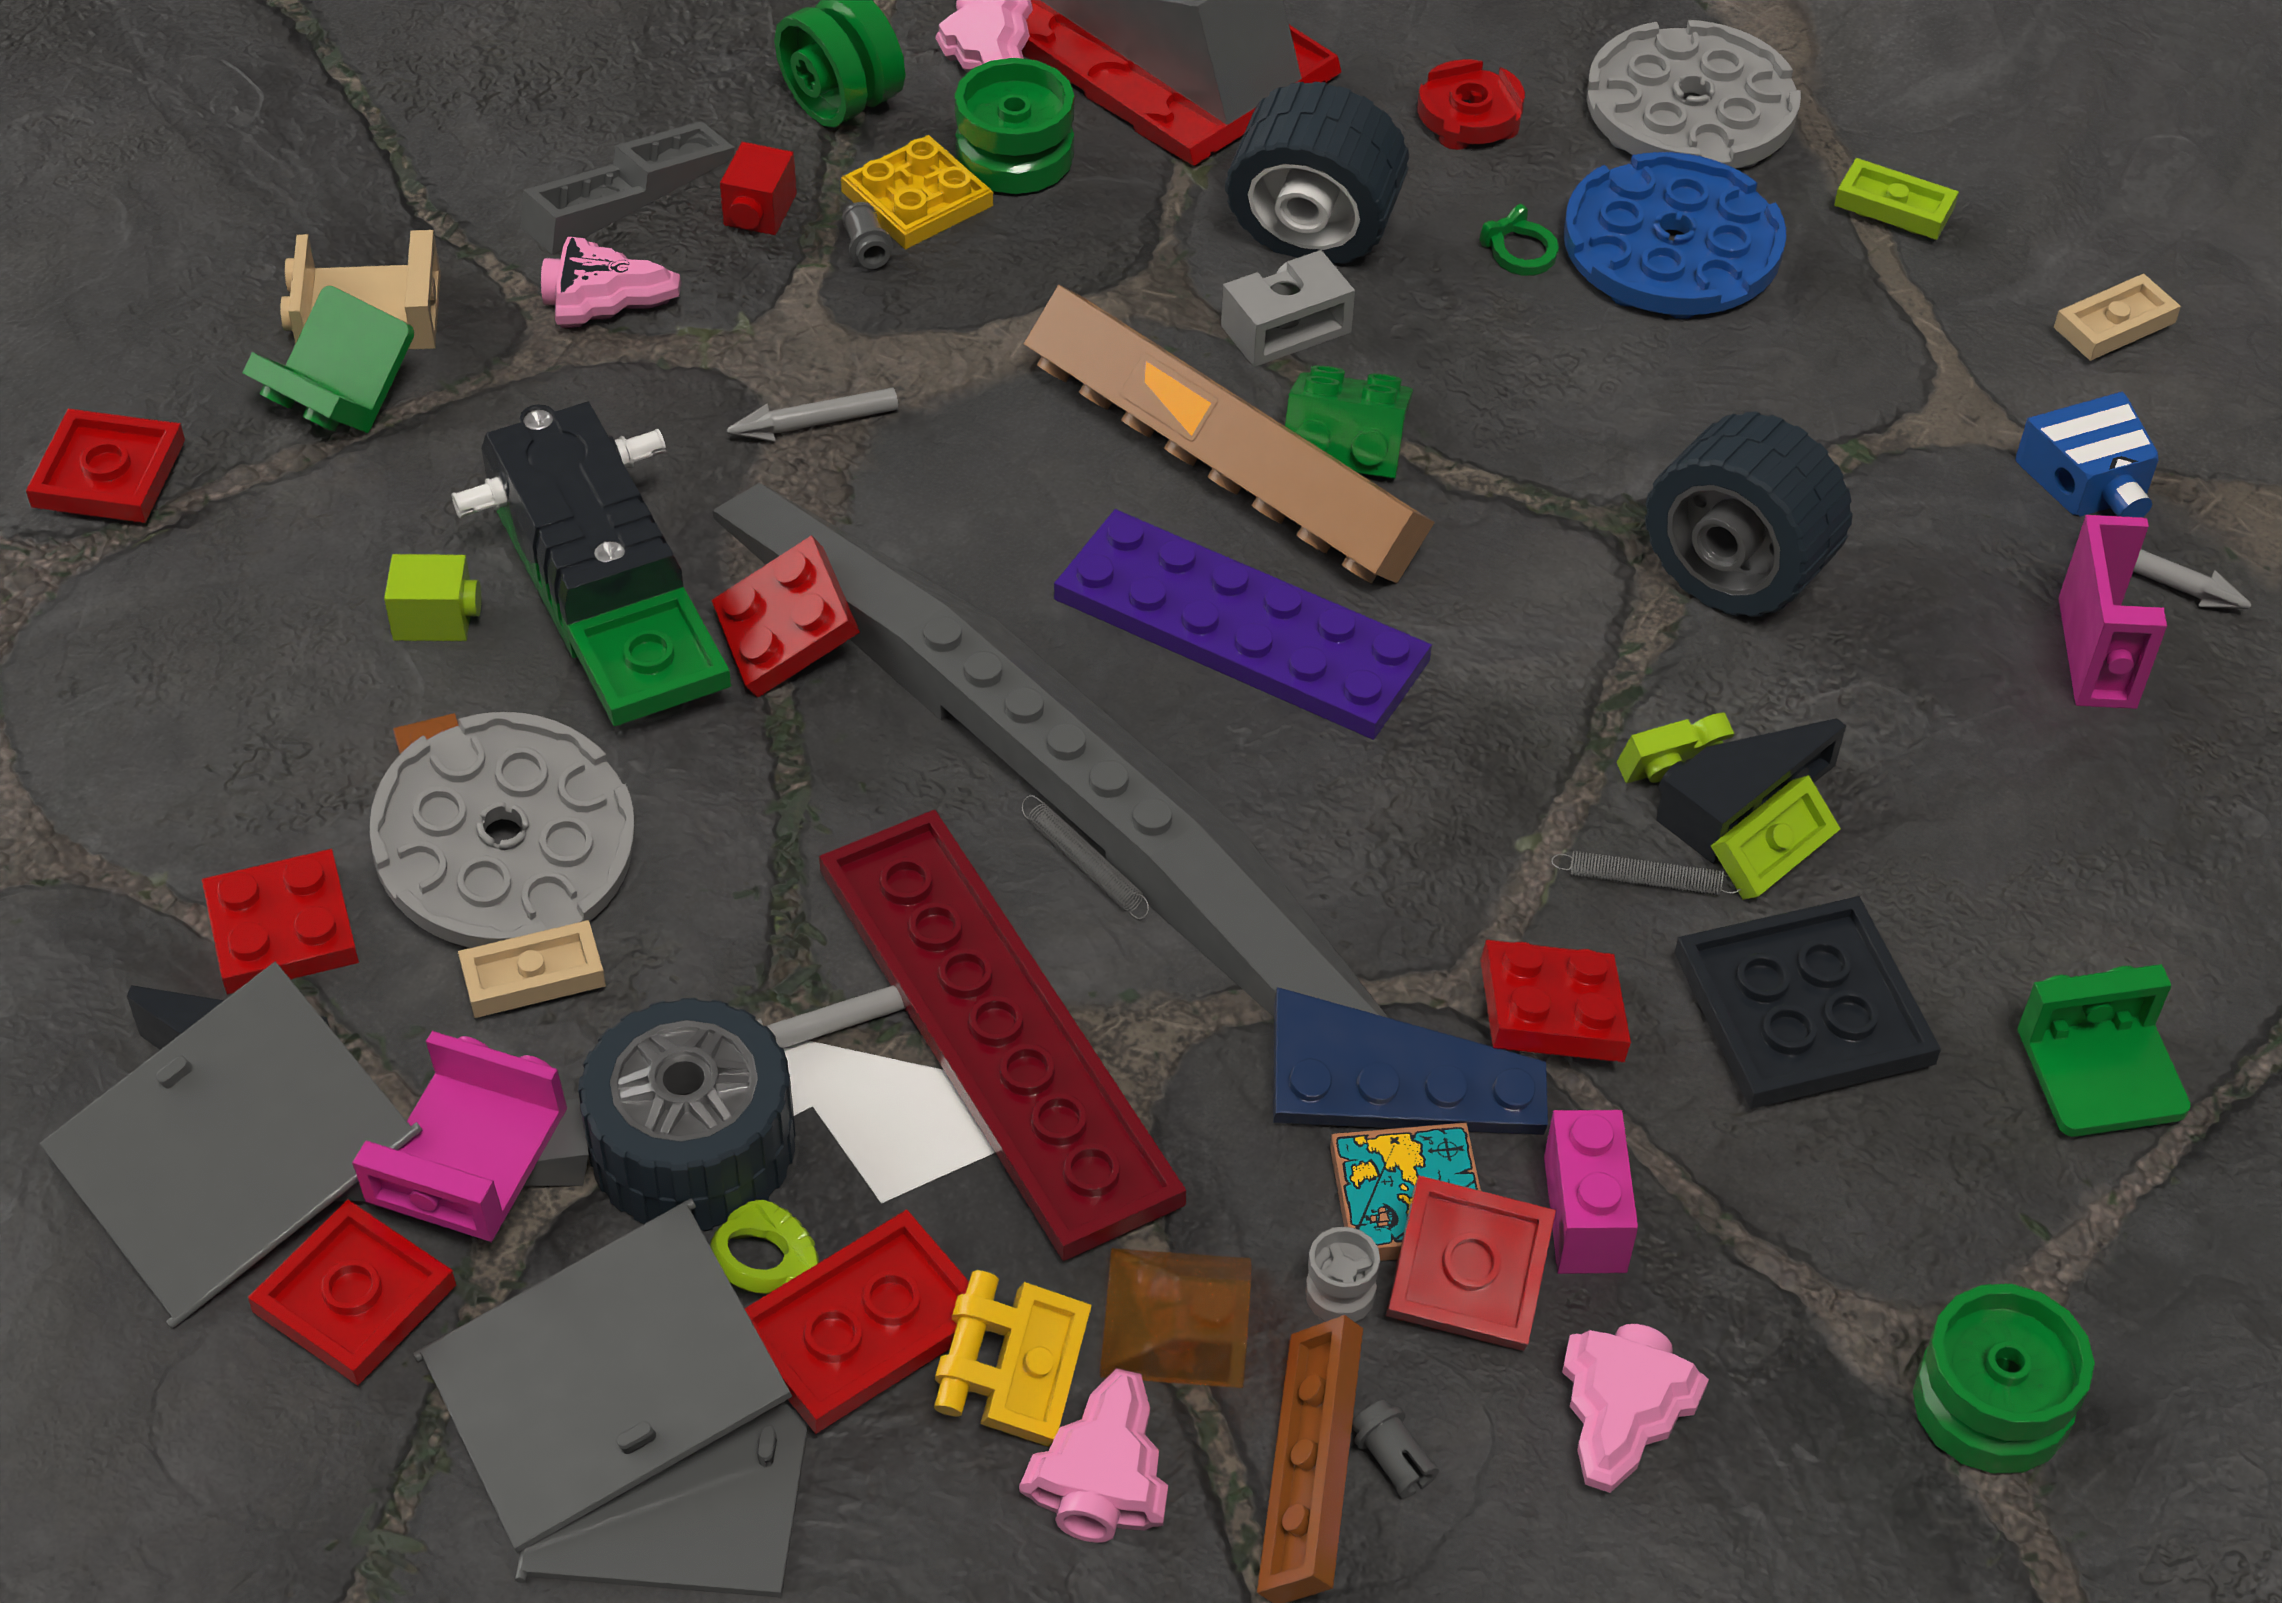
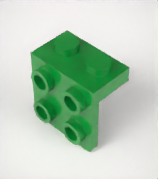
(338, 363)
(1351, 417)
(2101, 1050)

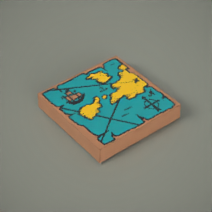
(1380, 1169)

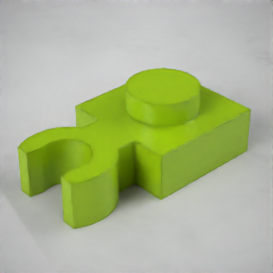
(1658, 749)

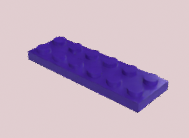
(1243, 623)

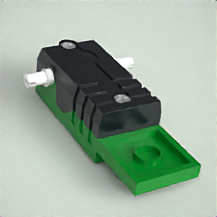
(598, 558)

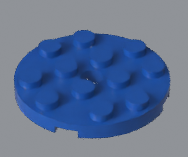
(1622, 245)

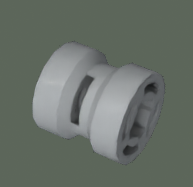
(1342, 1274)

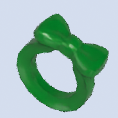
(1516, 221)

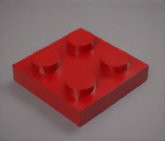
(105, 465)
(785, 616)
(281, 915)
(1554, 1001)
(1471, 1263)
(352, 1291)

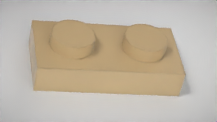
(2117, 316)
(531, 968)

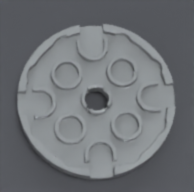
(1743, 84)
(490, 768)

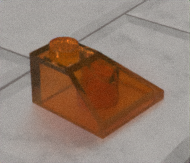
(1177, 1317)

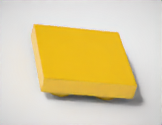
(918, 191)

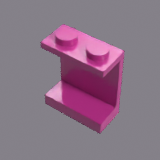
(2108, 643)
(479, 1141)

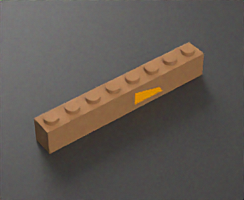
(1230, 436)

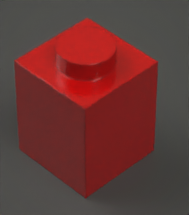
(758, 188)

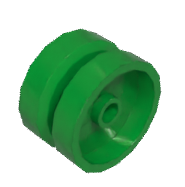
(839, 59)
(1015, 124)
(2003, 1378)

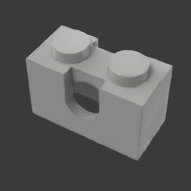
(1301, 290)

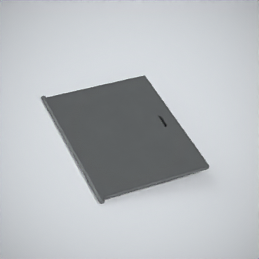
(225, 1141)
(597, 1365)
(698, 1525)

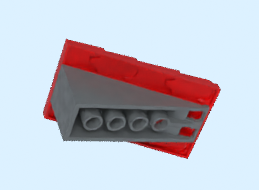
(1177, 66)

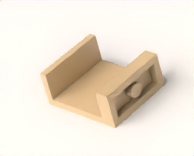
(400, 290)

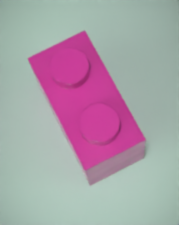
(1590, 1191)

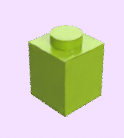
(430, 597)

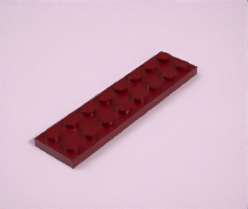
(1002, 1035)

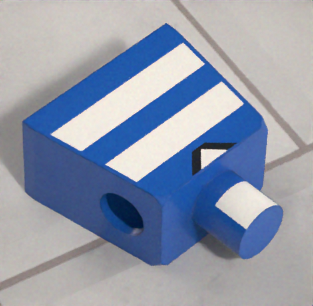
(2091, 456)

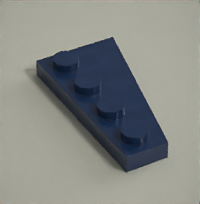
(1387, 1073)

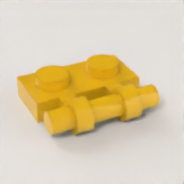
(1033, 1365)

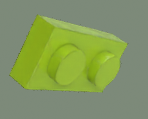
(1896, 198)
(1775, 837)

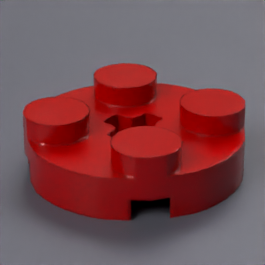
(1493, 110)

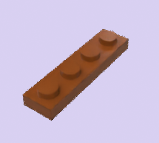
(1310, 1461)

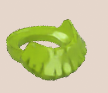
(774, 1224)

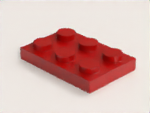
(860, 1319)

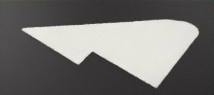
(888, 1115)

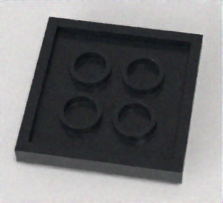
(1806, 1002)

